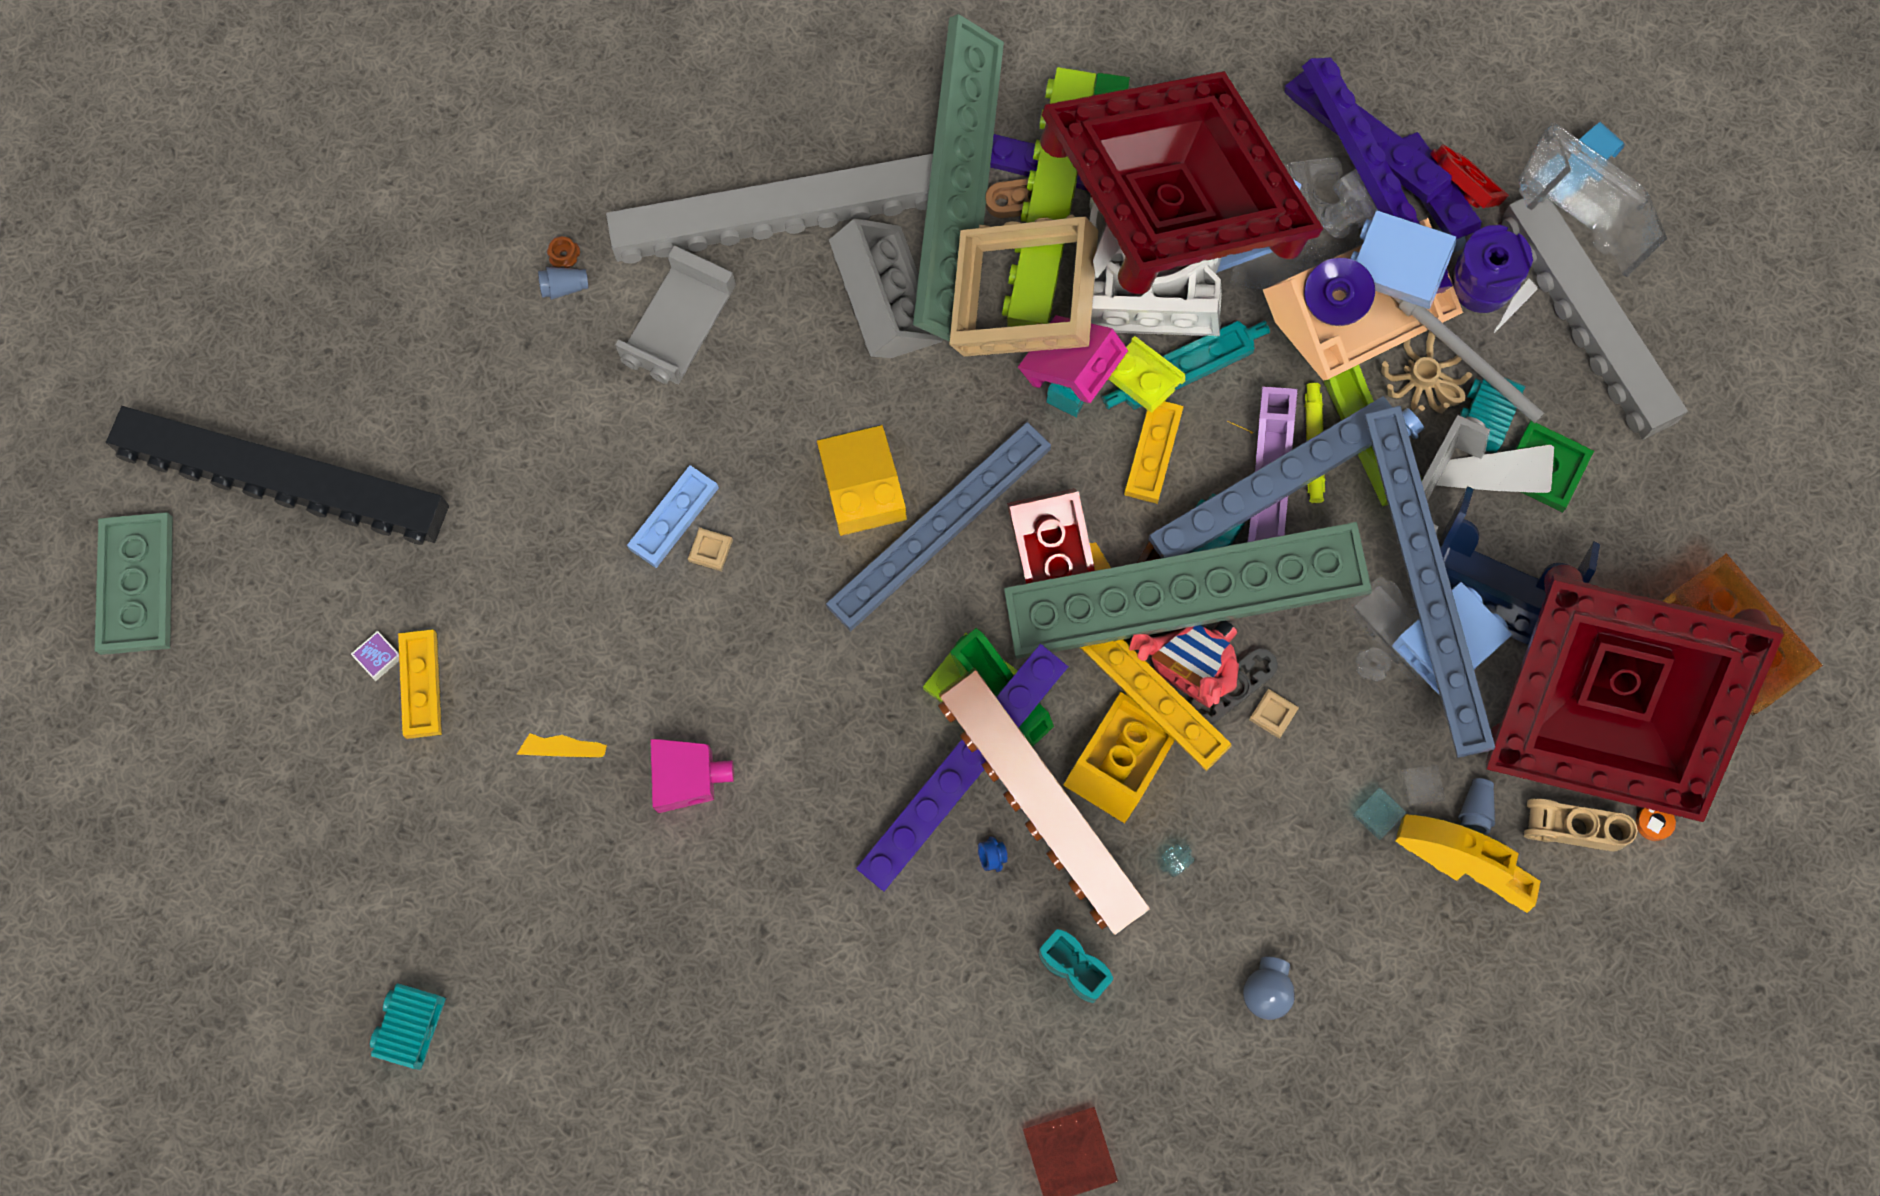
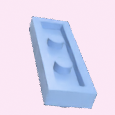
(672, 516)

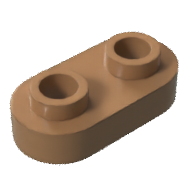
(1014, 192)

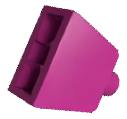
(685, 774)

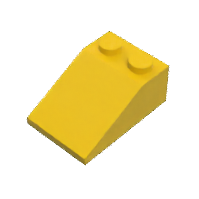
(862, 480)
(1120, 759)

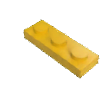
(1153, 452)
(419, 684)

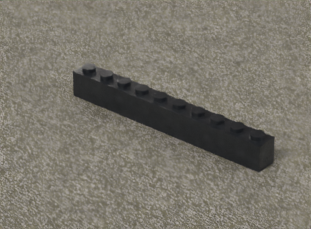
(277, 474)

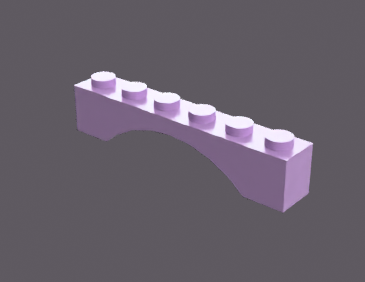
(1274, 441)

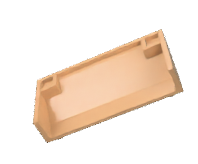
(1339, 348)

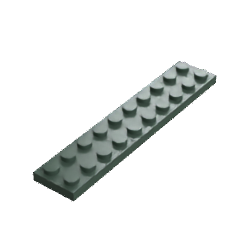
(958, 165)
(1188, 590)

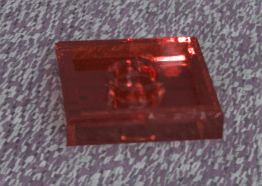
(1070, 1154)

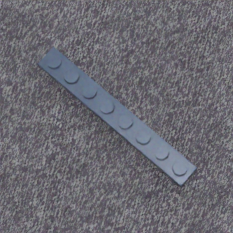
(1267, 485)
(938, 526)

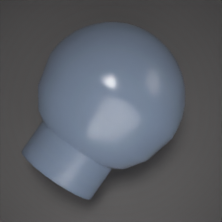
(1269, 990)

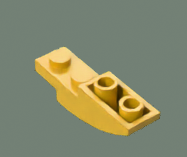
(1462, 850)

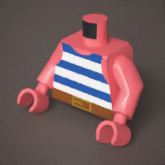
(1194, 660)

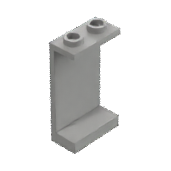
(678, 317)
(1465, 434)

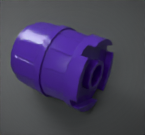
(1491, 268)

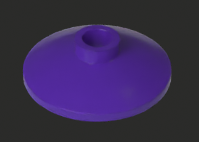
(1341, 275)

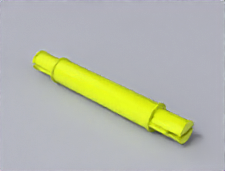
(1314, 426)

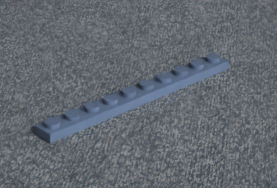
(1429, 583)

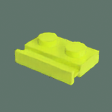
(1146, 375)

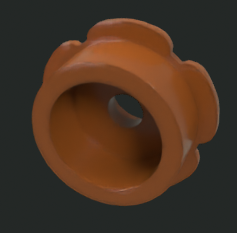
(559, 245)

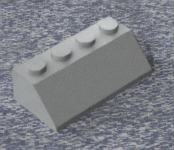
(881, 286)

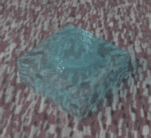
(1379, 813)

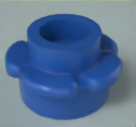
(992, 854)

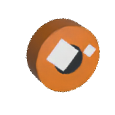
(1655, 824)

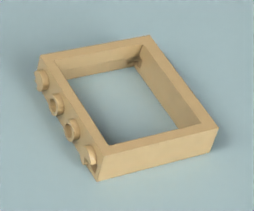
(1025, 338)

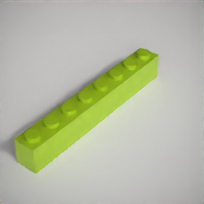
(1051, 198)

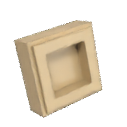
(710, 549)
(1273, 713)

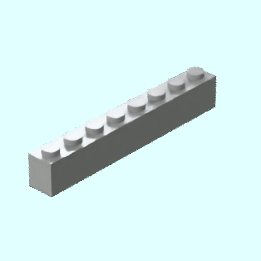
(1596, 319)

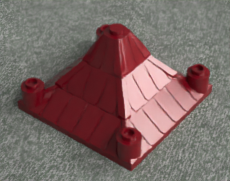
(1180, 175)
(1632, 696)

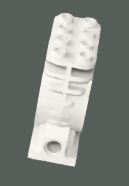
(1178, 303)

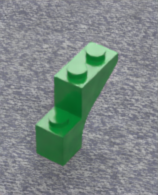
(978, 653)

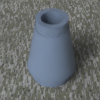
(559, 282)
(1479, 807)

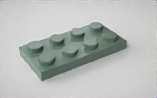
(133, 583)

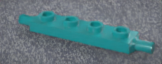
(1204, 356)

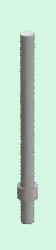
(1472, 359)

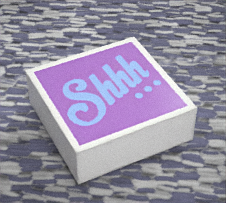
(376, 655)

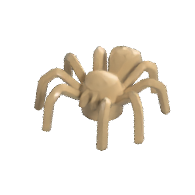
(1425, 375)

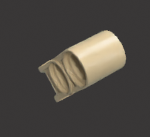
(1552, 823)

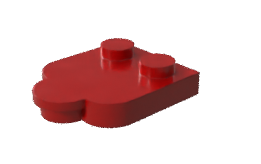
(1478, 186)

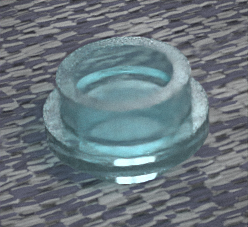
(1177, 860)

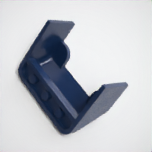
(1502, 588)

